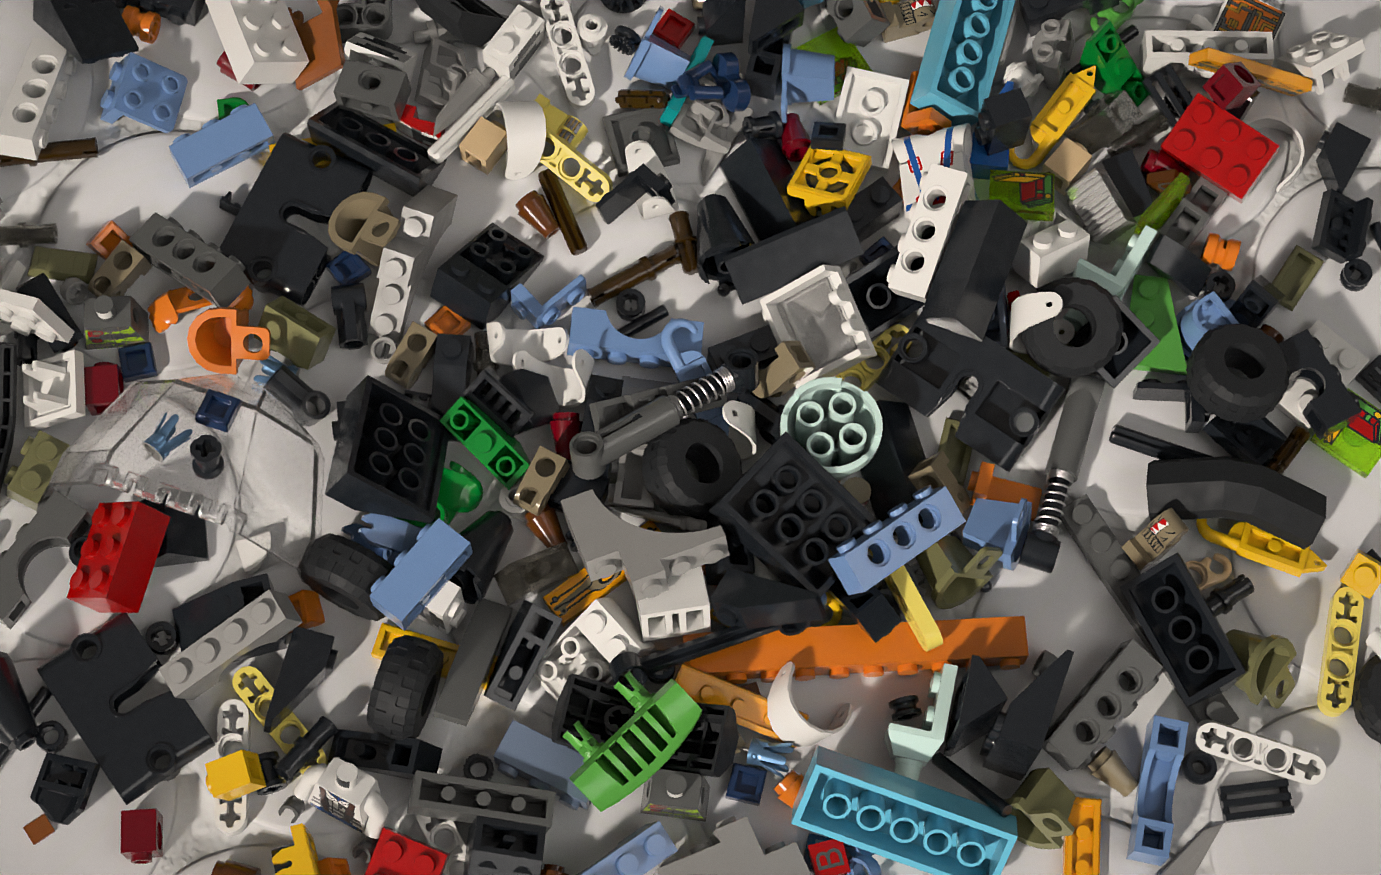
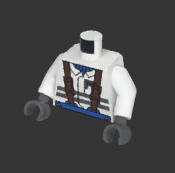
(346, 796)

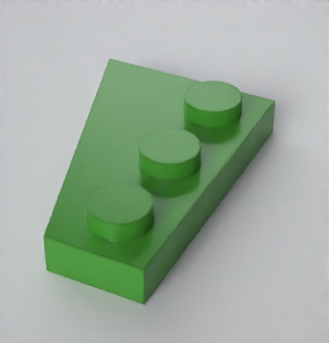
(1154, 308)

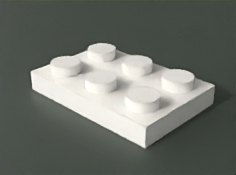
(872, 113)
(1338, 352)

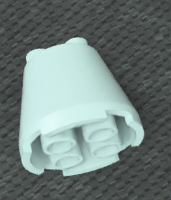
(834, 424)

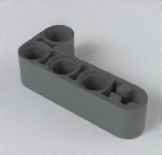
(361, 17)

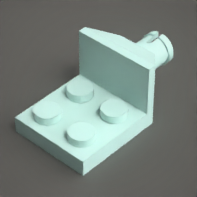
(1120, 276)
(915, 747)

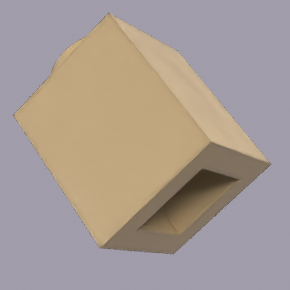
(484, 145)
(1067, 164)

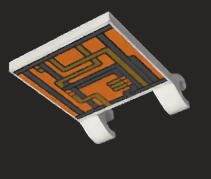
(1242, 16)

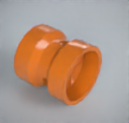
(143, 25)
(1220, 251)

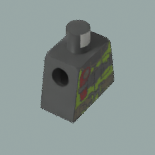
(114, 322)
(676, 795)

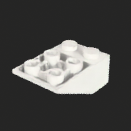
(1050, 249)
(590, 646)

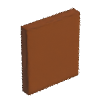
(39, 829)

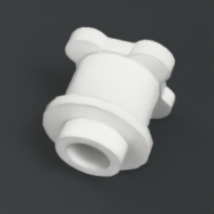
(593, 33)
(1022, 78)
(507, 505)

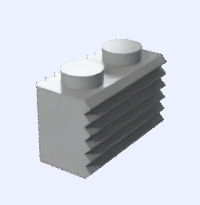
(1100, 207)

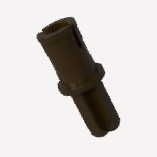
(684, 241)

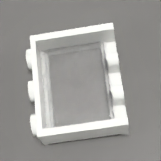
(823, 318)

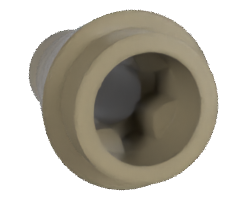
(1111, 770)

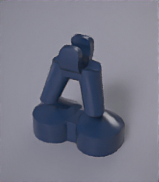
(725, 74)

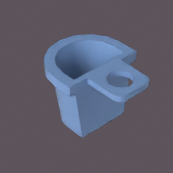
(656, 59)
(806, 77)
(1200, 318)
(999, 525)

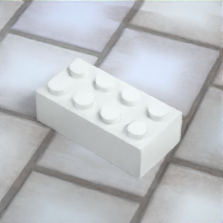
(259, 40)

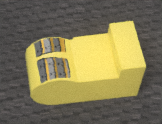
(564, 125)

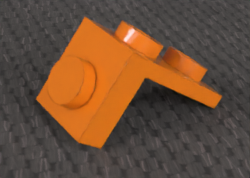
(921, 121)
(994, 488)

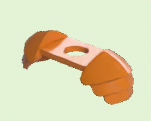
(166, 307)

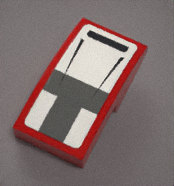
(416, 128)

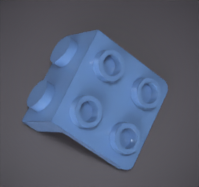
(143, 93)

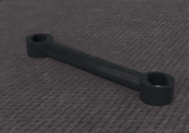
(690, 650)

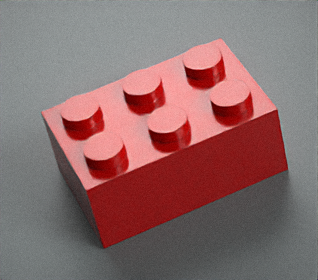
(1220, 147)
(118, 557)

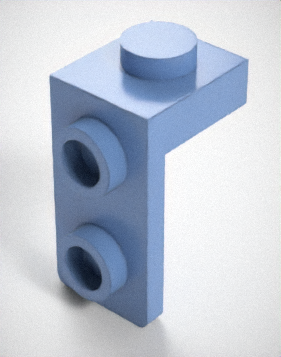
(538, 315)

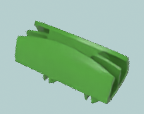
(638, 747)

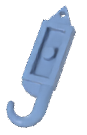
(689, 366)

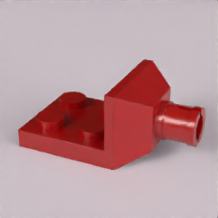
(405, 856)

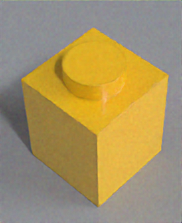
(1362, 574)
(234, 775)

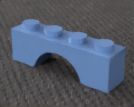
(594, 333)
(1158, 773)
(635, 853)

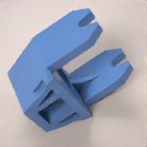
(385, 537)

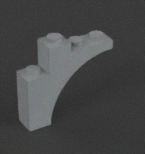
(406, 257)
(645, 555)
(736, 853)

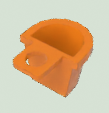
(221, 339)

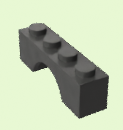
(55, 525)

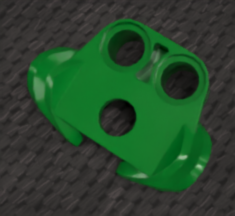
(458, 493)

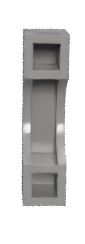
(254, 625)

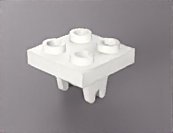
(1320, 54)
(53, 390)

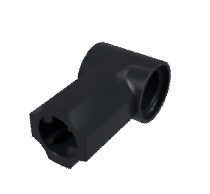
(350, 306)
(295, 393)
(766, 415)

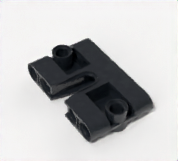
(285, 188)
(1003, 392)
(130, 741)

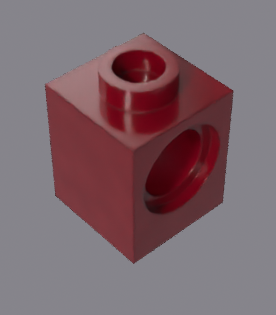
(1231, 85)
(102, 386)
(141, 835)

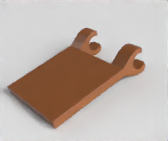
(321, 43)

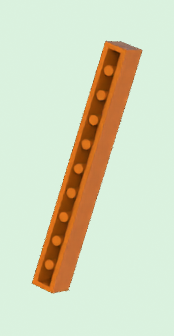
(850, 650)

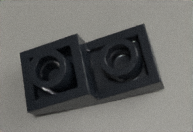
(1129, 181)
(1178, 264)

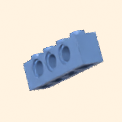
(939, 518)

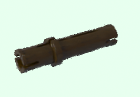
(58, 152)
(634, 275)

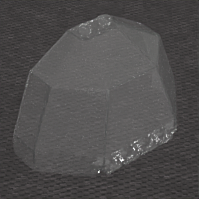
(270, 461)

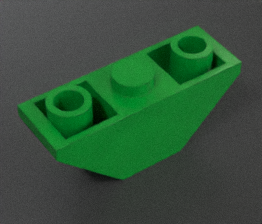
(1113, 64)
(487, 442)

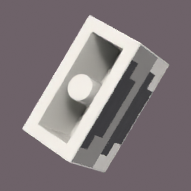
(514, 43)
(380, 53)
(445, 609)

